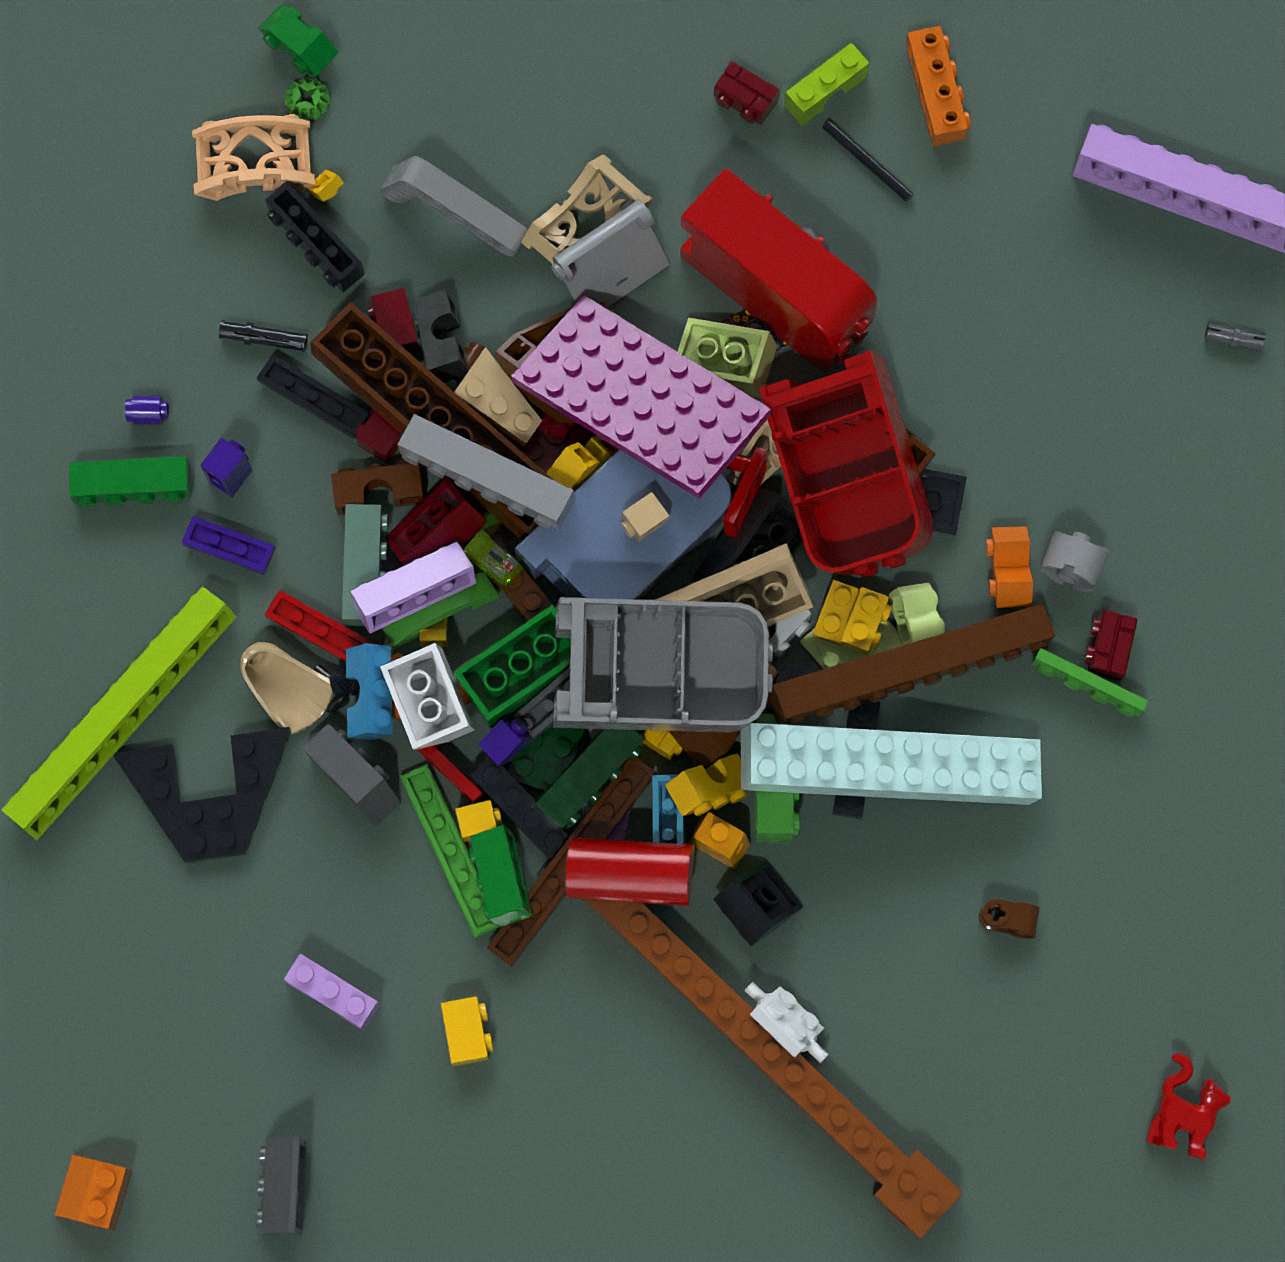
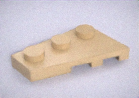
(497, 399)

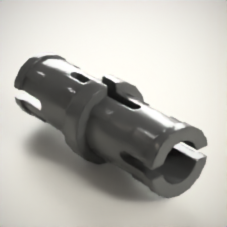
(1235, 337)

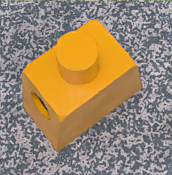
(719, 840)

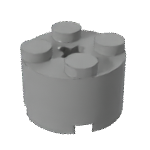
(1074, 561)

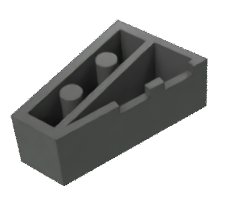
(352, 773)

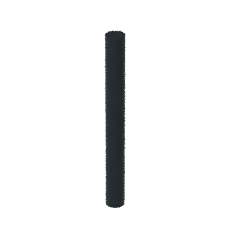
(867, 160)

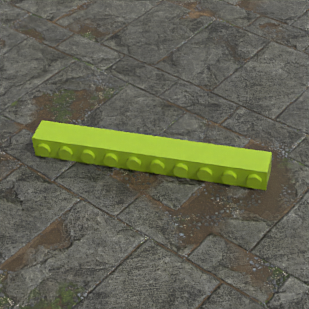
(119, 713)

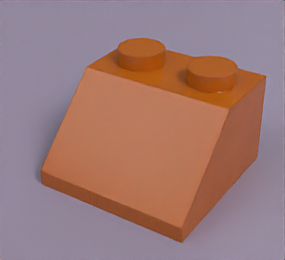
(93, 1192)

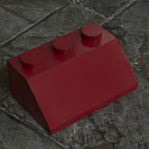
(436, 522)

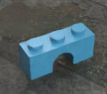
(373, 711)

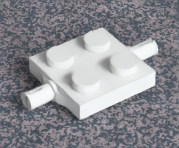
(787, 1021)

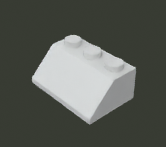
(427, 697)

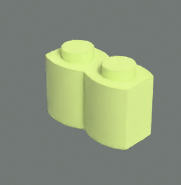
(916, 612)

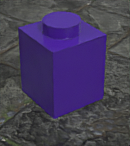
(505, 740)

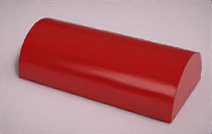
(629, 871)

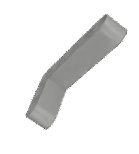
(455, 201)

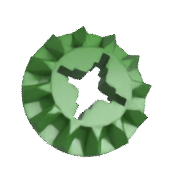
(304, 109)

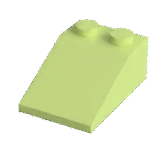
(730, 352)

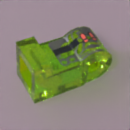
(492, 558)

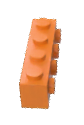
(937, 85)

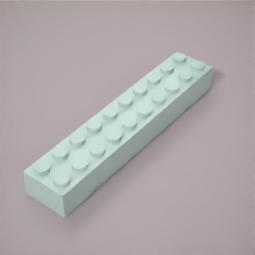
(890, 764)

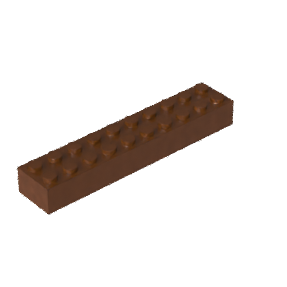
(401, 386)

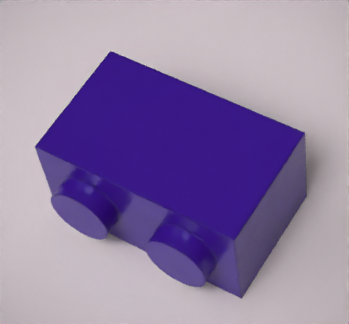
(227, 466)

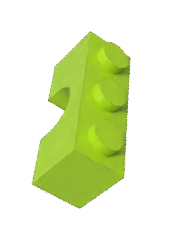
(839, 72)

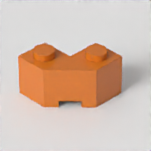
(1010, 569)

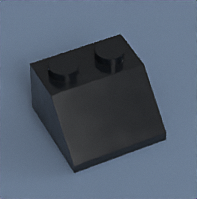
(757, 903)

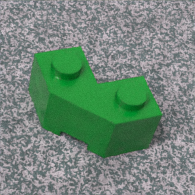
(306, 45)

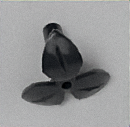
(340, 687)

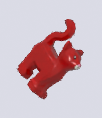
(1179, 1114)

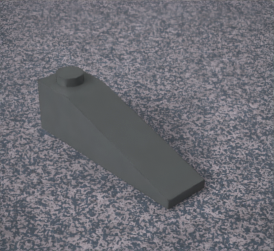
(540, 710)

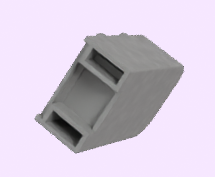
(662, 665)

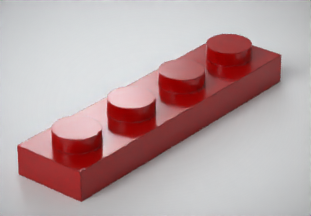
(313, 626)

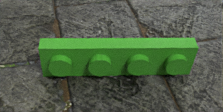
(1099, 688)

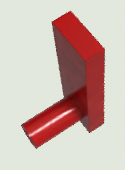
(754, 470)
(452, 774)

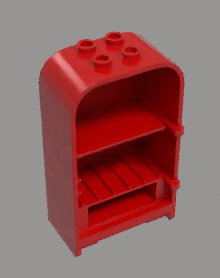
(777, 271)
(850, 468)

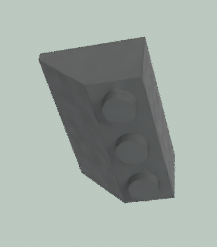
(282, 1186)

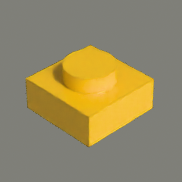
(326, 186)

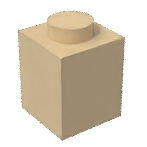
(644, 517)

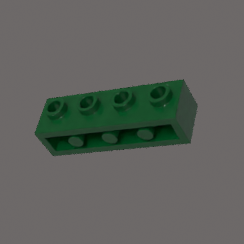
(587, 773)

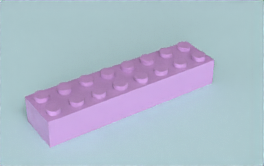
(1183, 186)

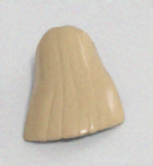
(285, 687)

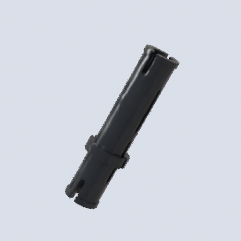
(230, 331)

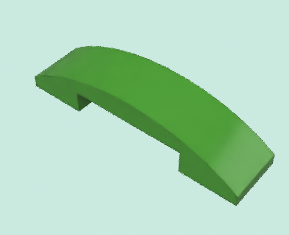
(409, 626)

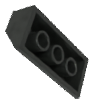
(766, 527)

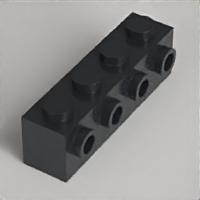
(315, 237)

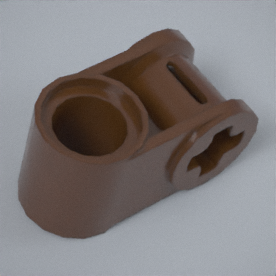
(1016, 918)

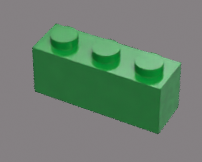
(500, 876)

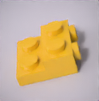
(852, 617)

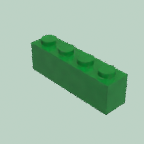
(130, 480)

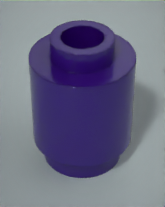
(146, 410)

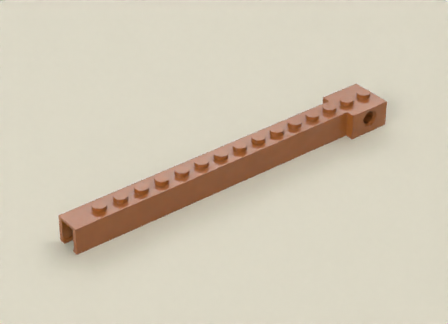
(909, 1186)

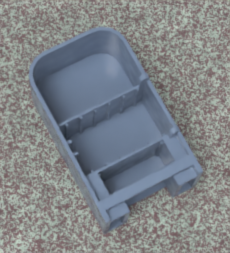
(595, 555)

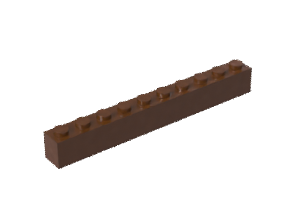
(910, 665)

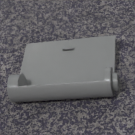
(612, 257)

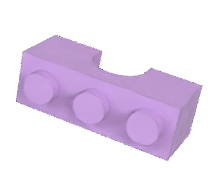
(332, 992)

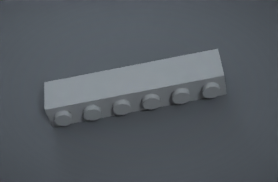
(486, 472)

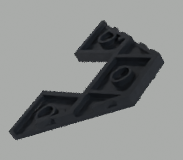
(211, 825)

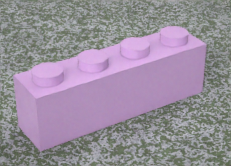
(413, 587)

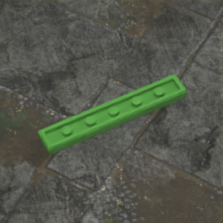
(448, 847)

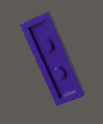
(228, 545)

